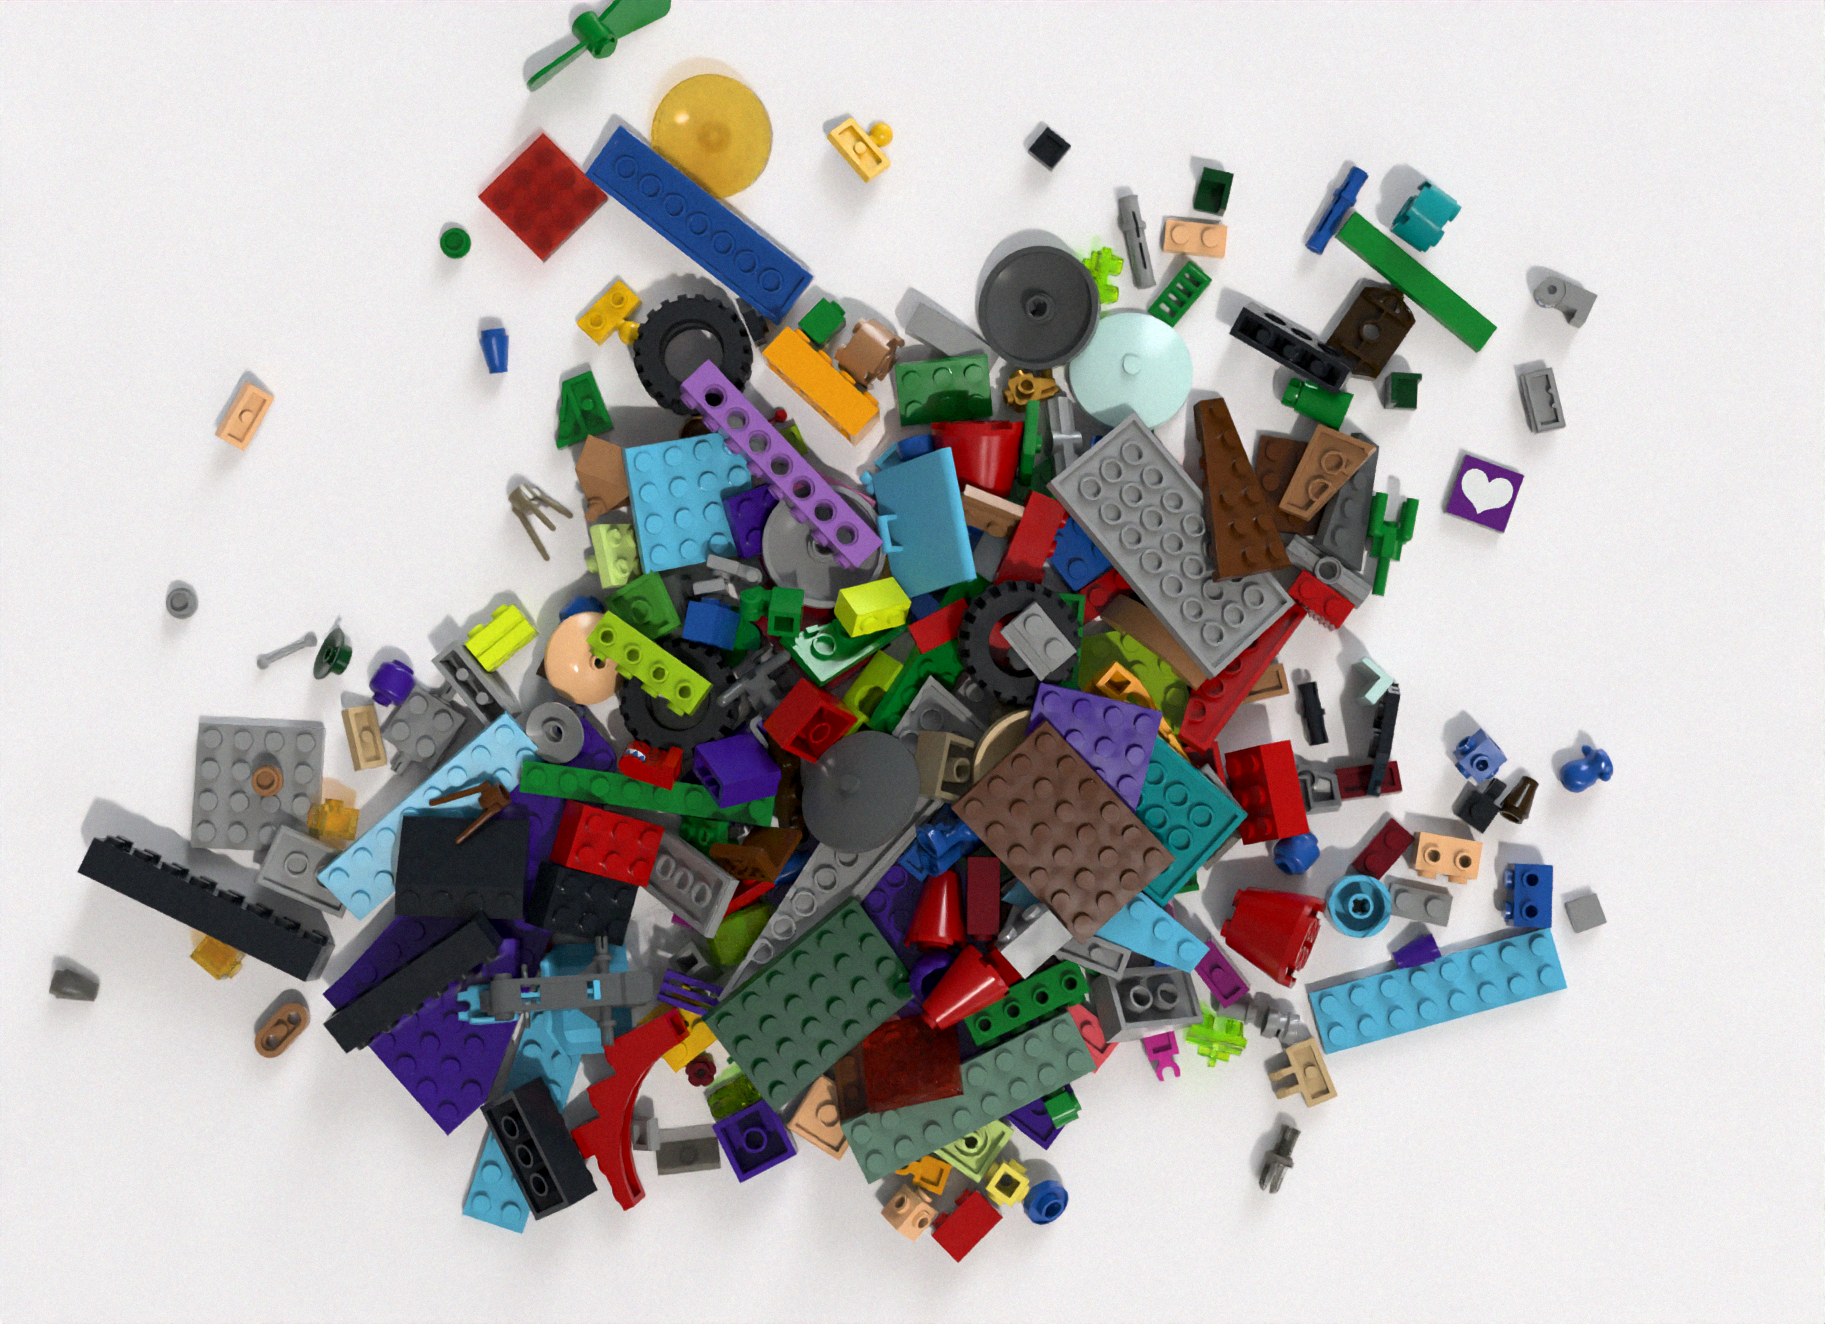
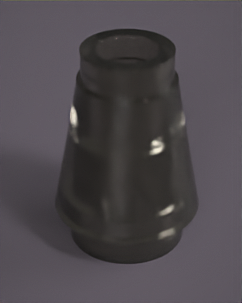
(73, 986)

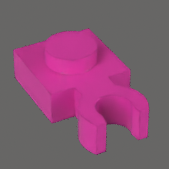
(1161, 1048)

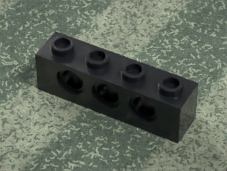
(1293, 348)

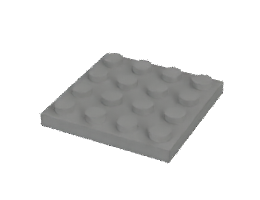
(225, 804)

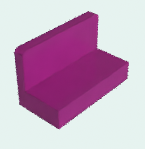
(1221, 974)

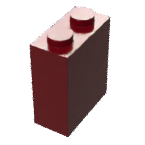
(982, 896)

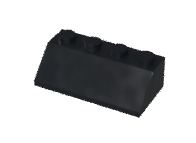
(539, 1148)

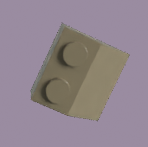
(944, 765)

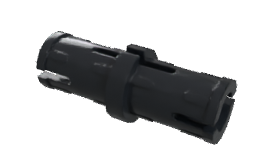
(1312, 713)

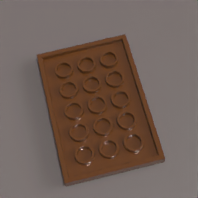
(1063, 832)

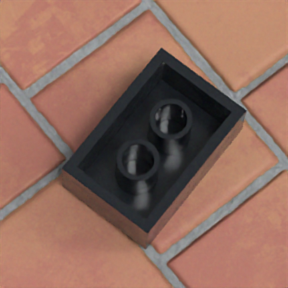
(580, 903)

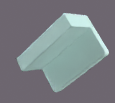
(1378, 682)

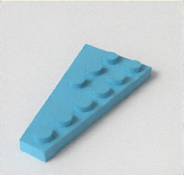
(1140, 928)

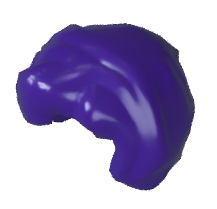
(929, 971)

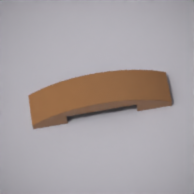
(1141, 624)

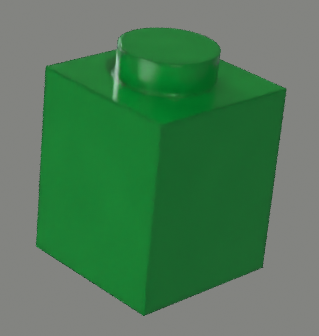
(823, 322)

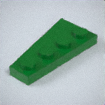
(830, 650)

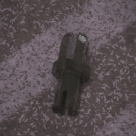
(1279, 1155)

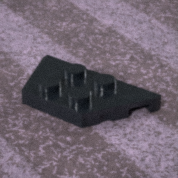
(1382, 740)

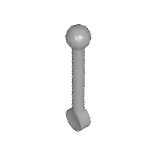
(310, 640)

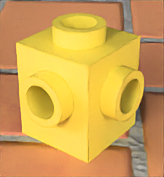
(1009, 1194)

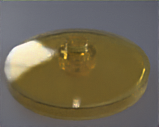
(714, 133)

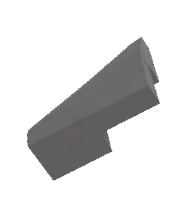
(1318, 790)

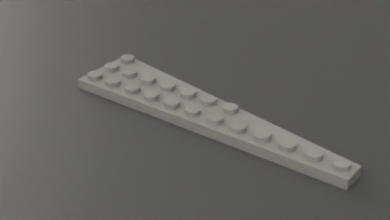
(833, 875)

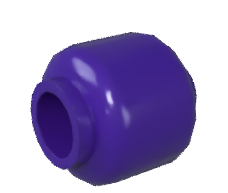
(392, 683)

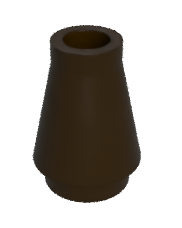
(1518, 802)

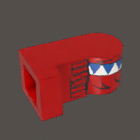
(651, 764)

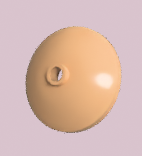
(572, 667)

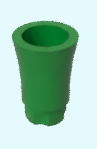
(1317, 402)

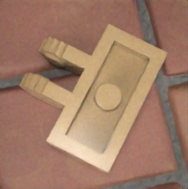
(1309, 1072)

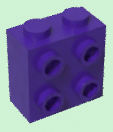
(736, 770)

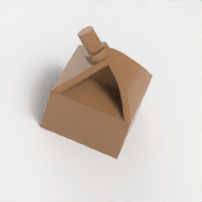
(602, 477)

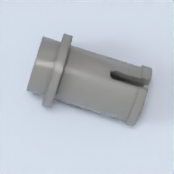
(1239, 1011)

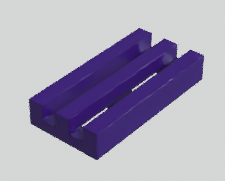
(687, 993)

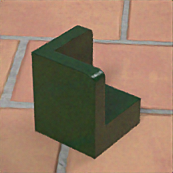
(1213, 191)
(1401, 391)

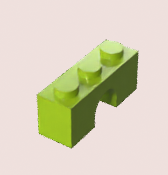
(870, 689)

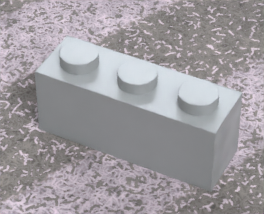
(474, 683)

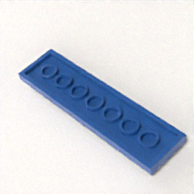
(699, 225)

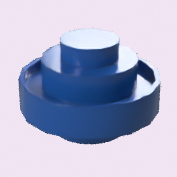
(1045, 1202)

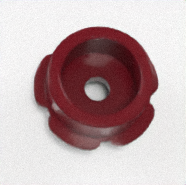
(706, 1078)

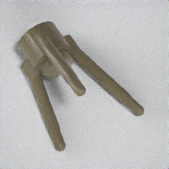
(527, 501)

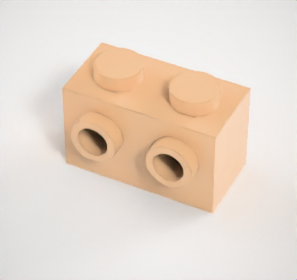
(1445, 856)

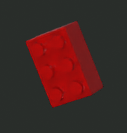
(1268, 790)
(606, 843)

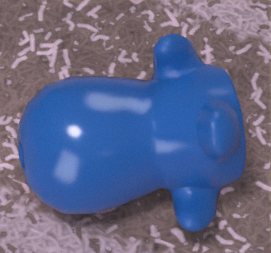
(1583, 773)

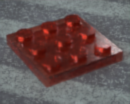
(543, 198)
(911, 1064)

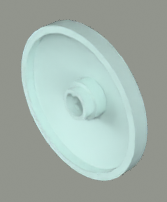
(1132, 368)

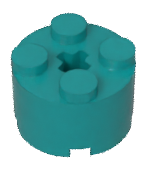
(1424, 216)

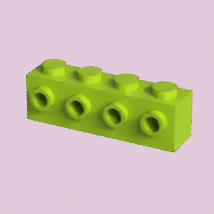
(649, 663)

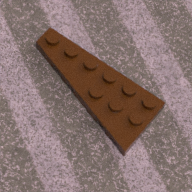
(1234, 505)

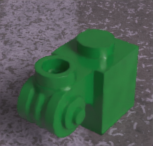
(780, 606)

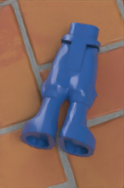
(945, 846)

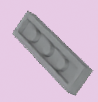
(1093, 954)

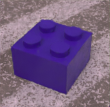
(754, 1139)

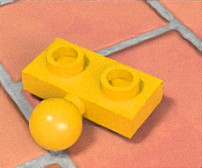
(862, 150)
(611, 314)

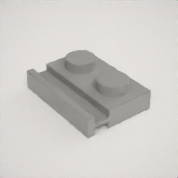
(1037, 640)

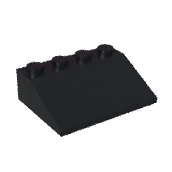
(461, 879)

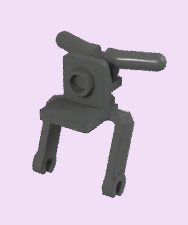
(760, 692)

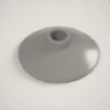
(543, 731)

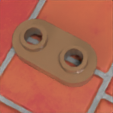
(282, 1029)

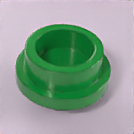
(455, 243)

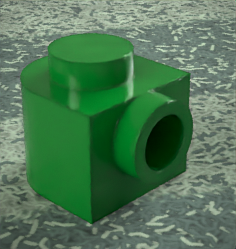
(1061, 1107)

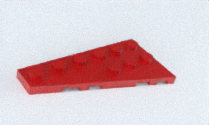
(1219, 698)

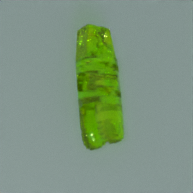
(732, 1097)

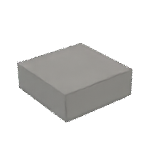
(1585, 913)
(645, 1134)

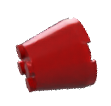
(982, 452)
(1274, 930)

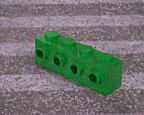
(1027, 1000)

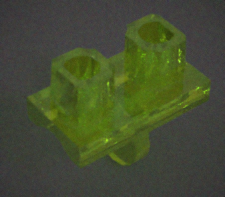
(1101, 265)
(1217, 1044)

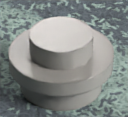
(181, 603)

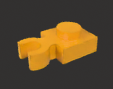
(928, 1173)

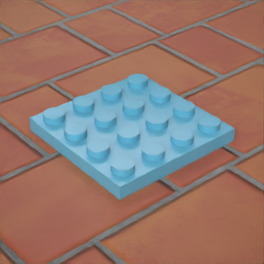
(678, 499)

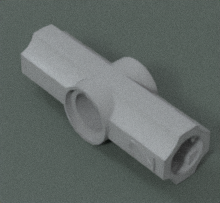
(1061, 440)
(1307, 557)

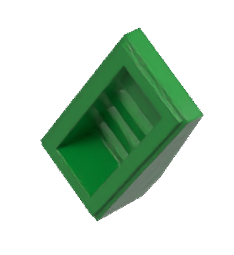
(1196, 274)

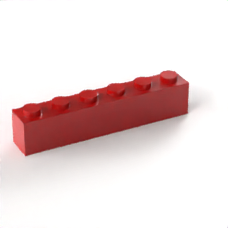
(1025, 556)

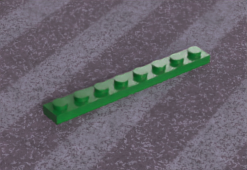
(629, 792)

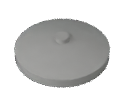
(801, 563)

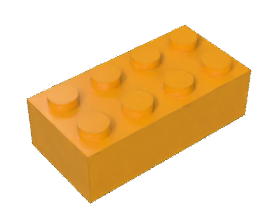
(821, 385)

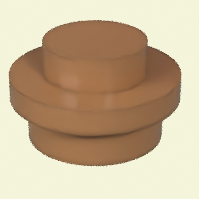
(267, 781)

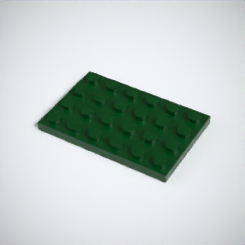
(811, 1004)

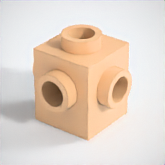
(910, 1211)

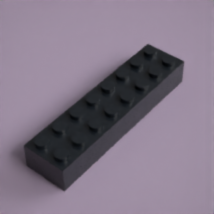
(207, 908)

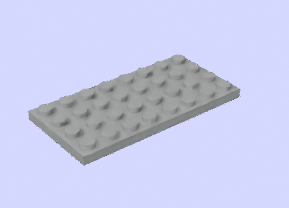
(1156, 536)

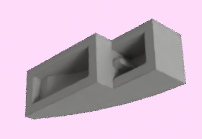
(946, 336)

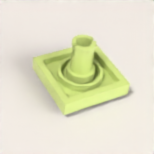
(615, 554)
(977, 1150)

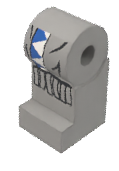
(1566, 298)

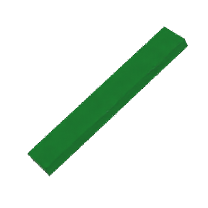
(1416, 282)

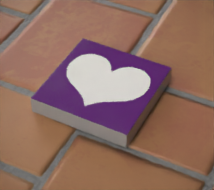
(1484, 494)

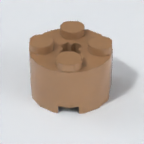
(869, 352)

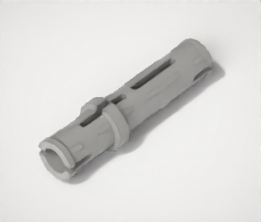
(1134, 229)

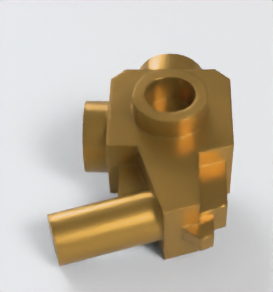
(1025, 387)

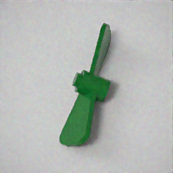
(601, 33)

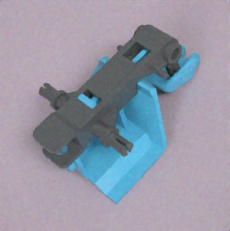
(582, 996)

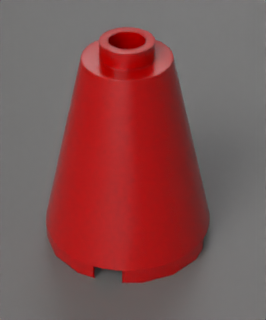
(939, 915)
(963, 990)

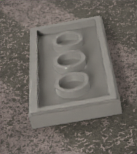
(690, 884)

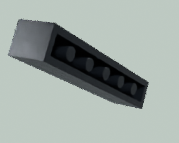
(414, 982)

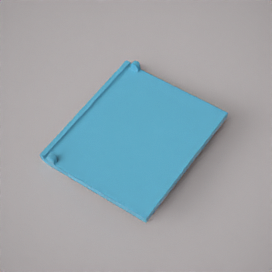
(924, 524)

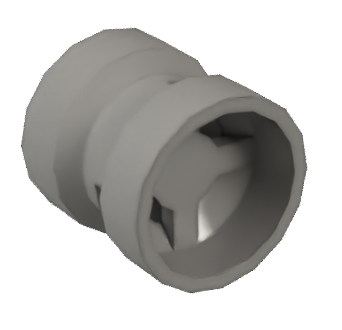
(1280, 1025)

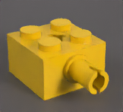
(699, 1038)

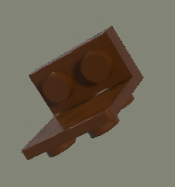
(760, 855)

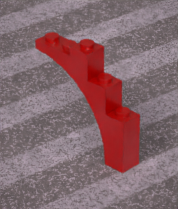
(614, 1099)

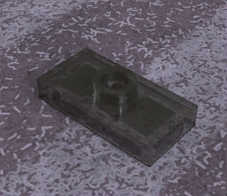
(688, 1155)

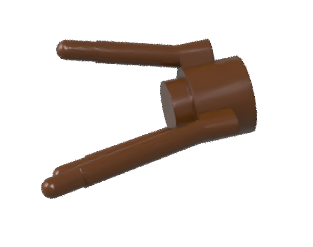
(492, 800)

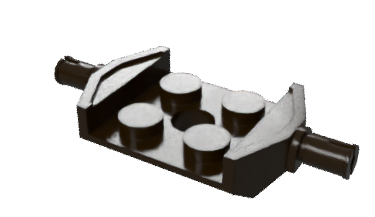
(1388, 314)

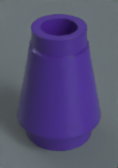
(1418, 952)

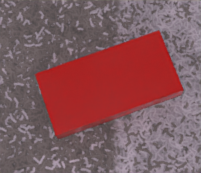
(938, 626)

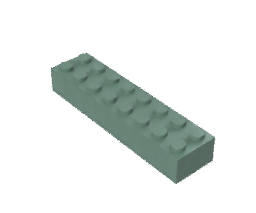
(993, 1086)

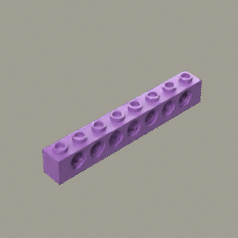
(711, 380)

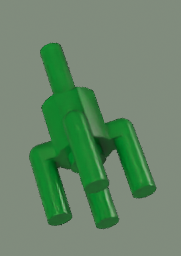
(1388, 536)

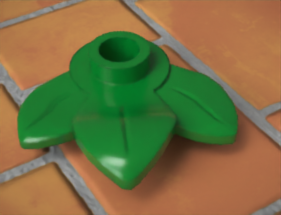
(747, 638)

